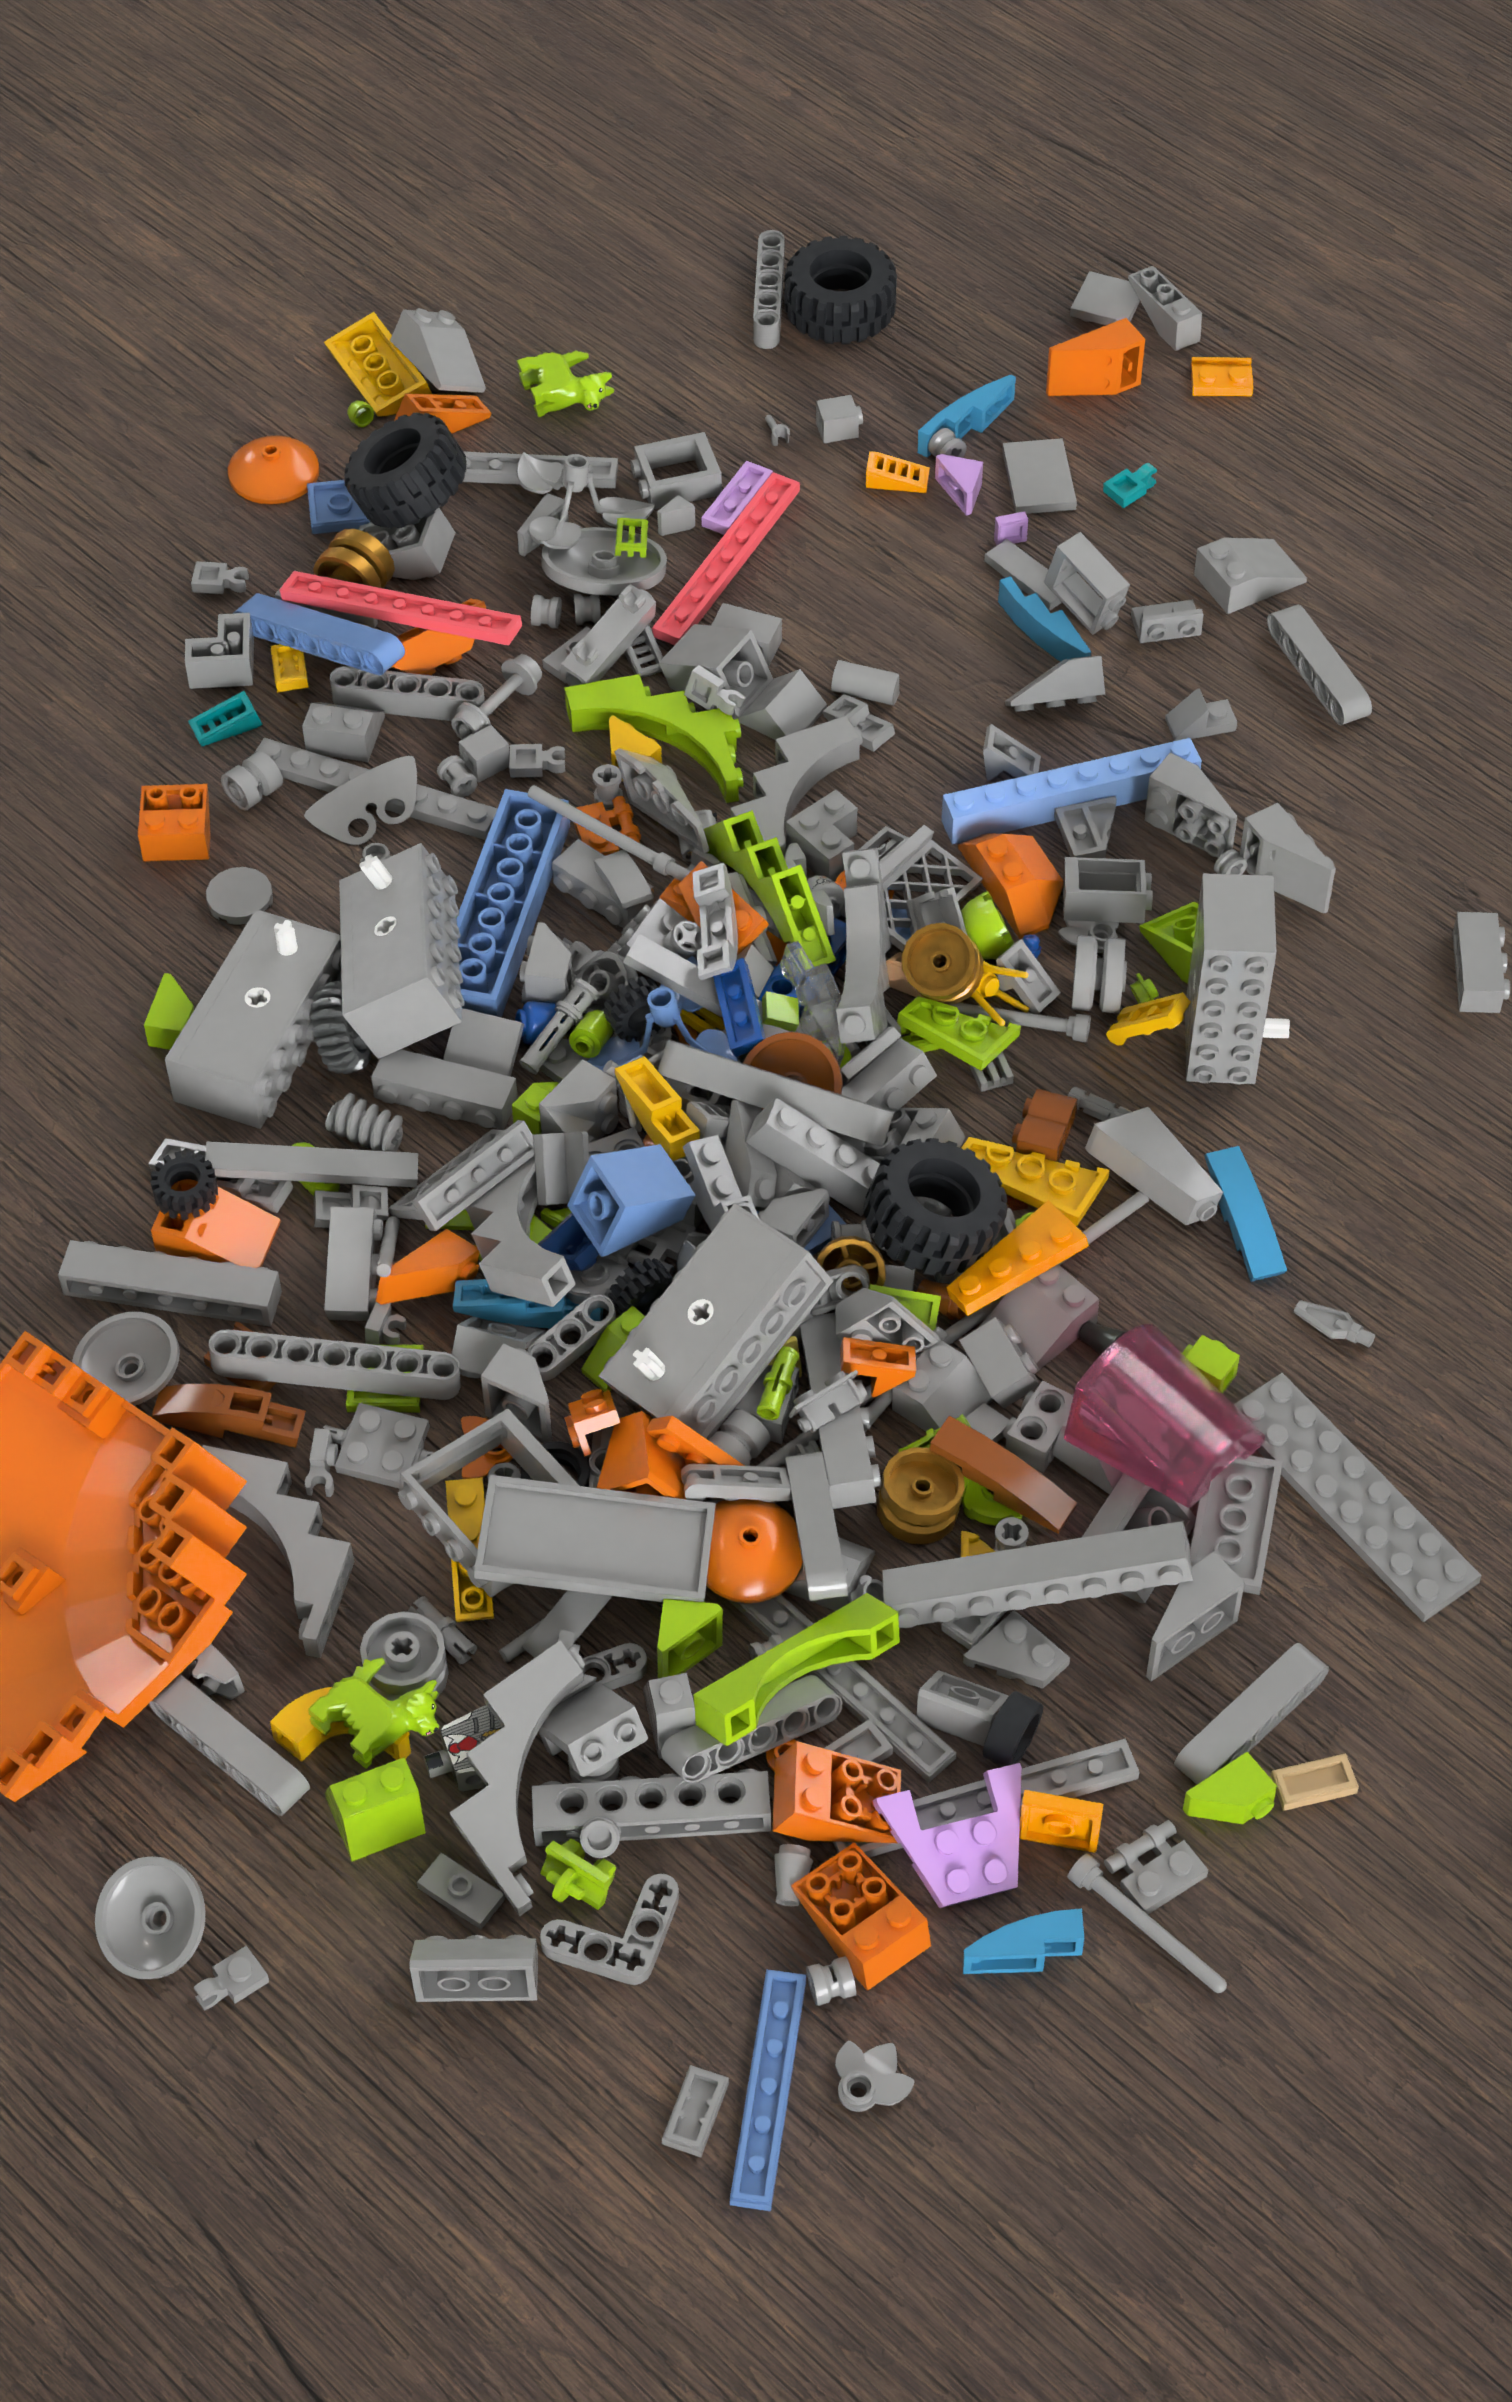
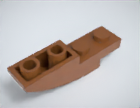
(230, 1408)

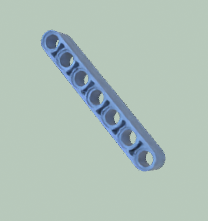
(322, 634)

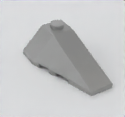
(659, 795)

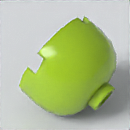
(986, 926)

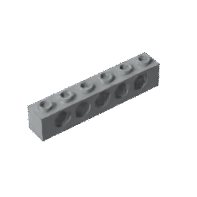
(667, 1820)

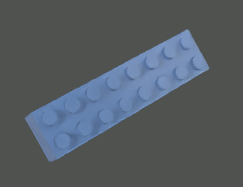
(506, 898)

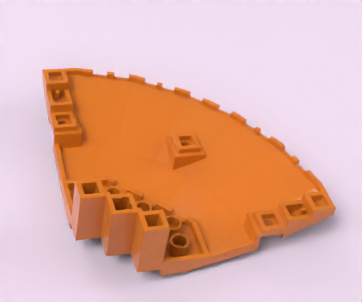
(103, 1559)

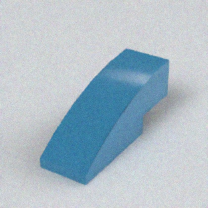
(1026, 1943)

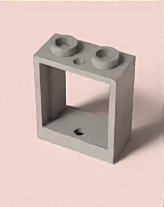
(692, 486)
(1063, 580)
(1106, 890)

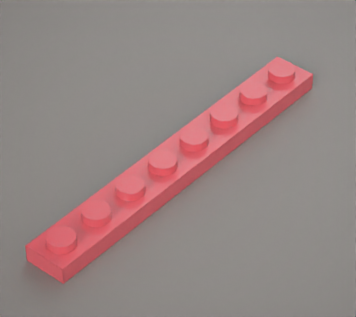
(726, 558)
(401, 608)

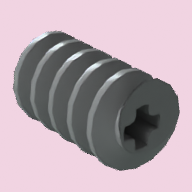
(365, 1125)

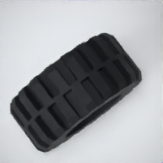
(840, 314)
(405, 470)
(947, 1176)

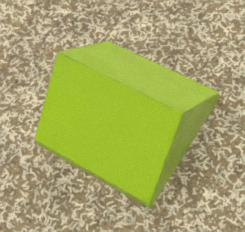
(687, 1635)

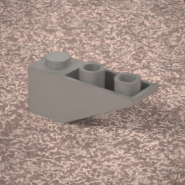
(1170, 311)
(1068, 679)

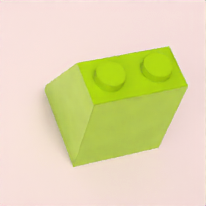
(376, 1809)

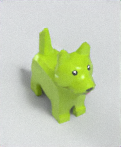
(557, 384)
(370, 1716)

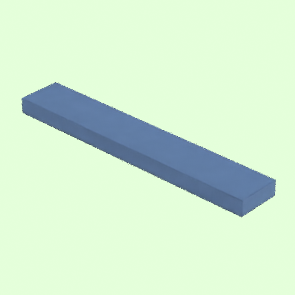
(768, 2090)

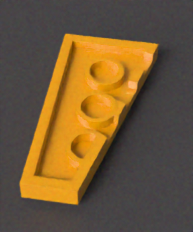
(1023, 1254)

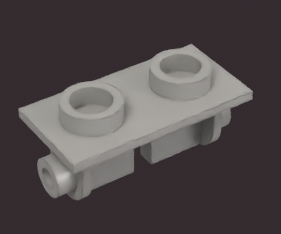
(814, 1407)

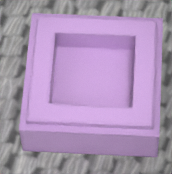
(1011, 527)

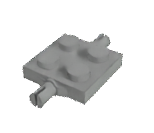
(380, 1444)

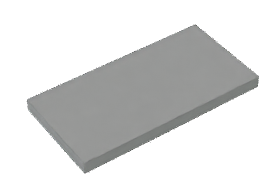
(594, 1540)

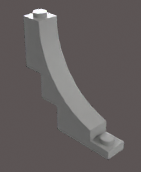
(802, 762)
(862, 1005)
(317, 1563)
(491, 1816)

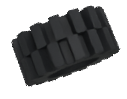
(622, 1009)
(181, 1169)
(640, 1286)

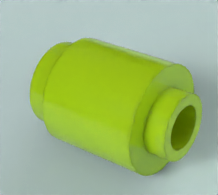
(590, 1034)

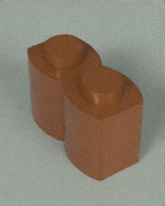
(1046, 1124)

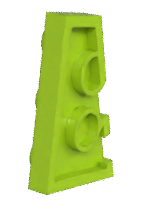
(965, 1037)

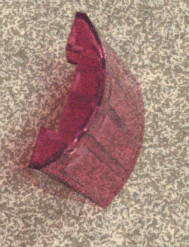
(1158, 1417)

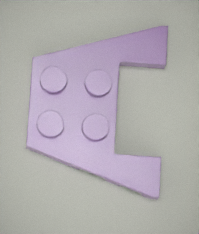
(965, 1856)

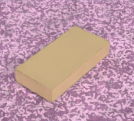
(1314, 1782)

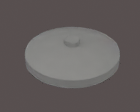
(596, 570)

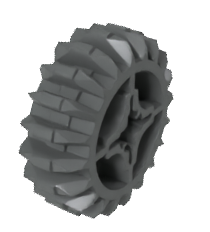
(336, 1039)

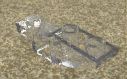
(818, 994)

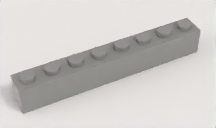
(1039, 1574)

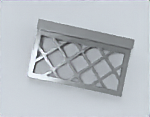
(906, 860)
(467, 1176)

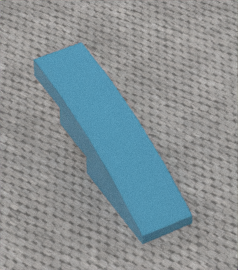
(969, 412)
(1046, 629)
(1246, 1213)
(477, 1300)

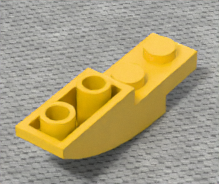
(466, 1510)

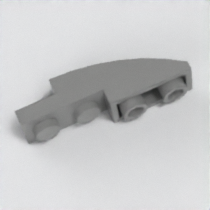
(714, 1180)

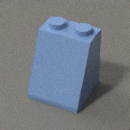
(629, 1197)

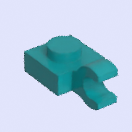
(1130, 486)

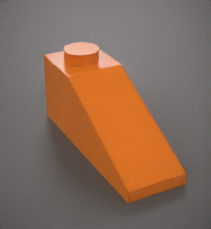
(454, 410)
(430, 1269)

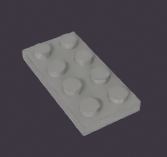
(1238, 1517)

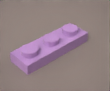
(735, 497)

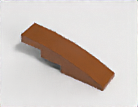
(1004, 1473)

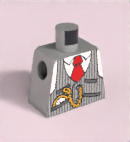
(458, 1739)

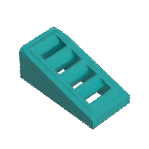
(238, 724)

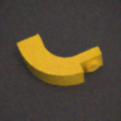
(298, 1736)

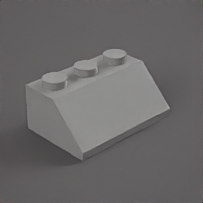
(1138, 1506)
(474, 1969)

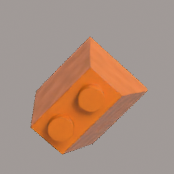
(638, 1463)

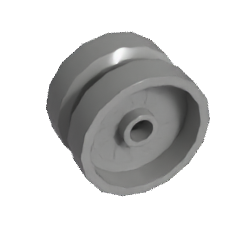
(1099, 974)
(411, 1653)

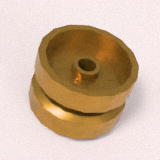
(356, 559)
(947, 944)
(920, 1496)

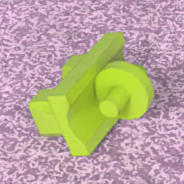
(576, 1876)

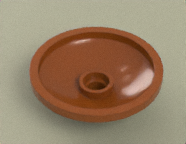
(798, 1058)

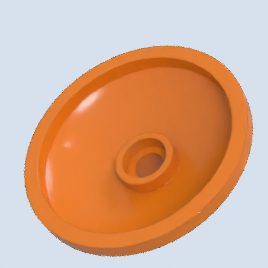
(273, 470)
(758, 1568)

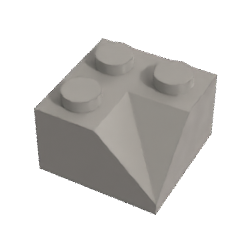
(581, 1103)

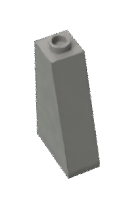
(1156, 1164)

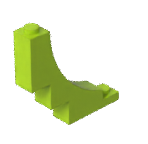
(780, 889)

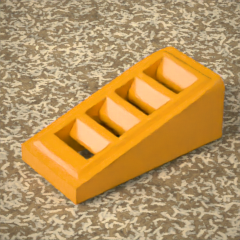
(886, 471)

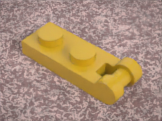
(1148, 1017)

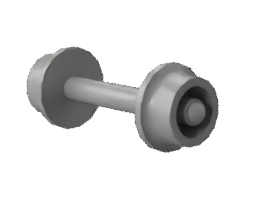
(520, 676)

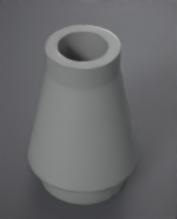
(790, 1866)

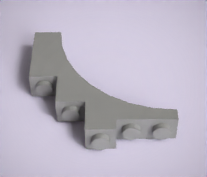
(502, 1234)

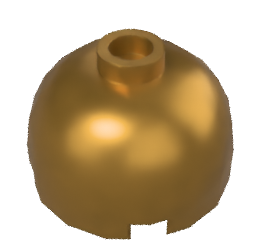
(851, 1251)

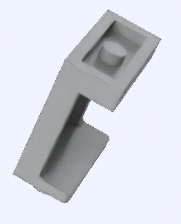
(593, 1728)

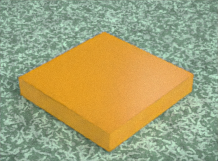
(1060, 1821)

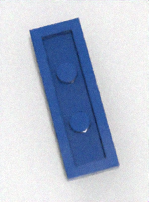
(739, 1008)

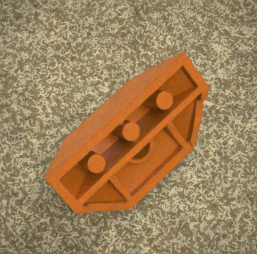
(429, 648)
(1017, 878)

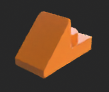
(884, 1362)

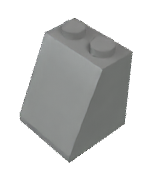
(725, 653)

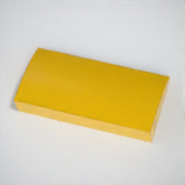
(376, 365)

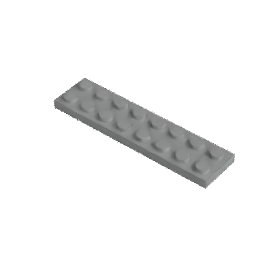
(1357, 1500)

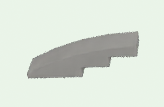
(263, 1193)

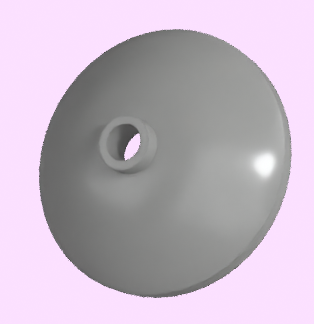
(128, 1345)
(131, 1914)

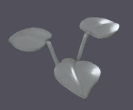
(544, 476)

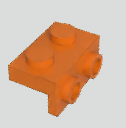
(588, 1415)

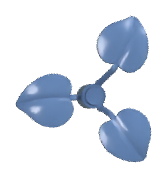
(665, 1011)

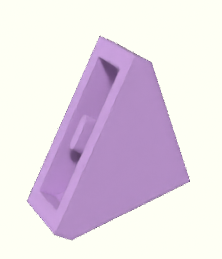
(960, 479)

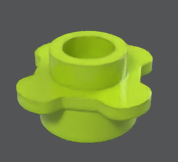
(1143, 990)

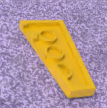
(1038, 1180)

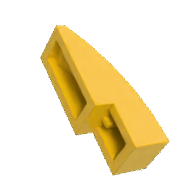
(657, 1106)

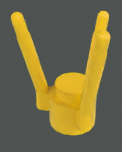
(990, 986)

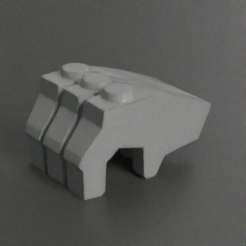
(217, 1672)

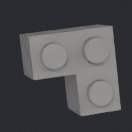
(224, 658)
(824, 833)

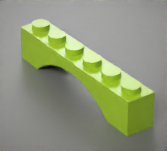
(852, 1633)

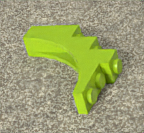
(668, 717)

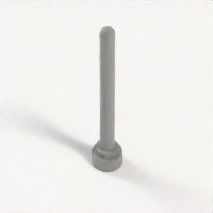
(1075, 1027)
(1088, 1875)

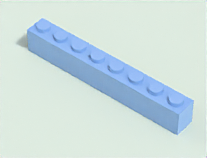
(1034, 797)

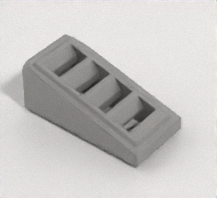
(548, 506)
(652, 646)
(709, 1118)

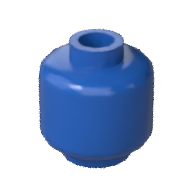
(535, 1017)

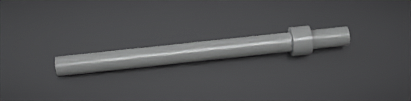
(661, 862)

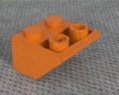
(174, 822)

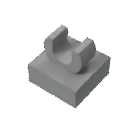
(380, 1323)

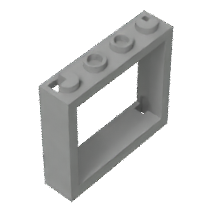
(500, 1429)

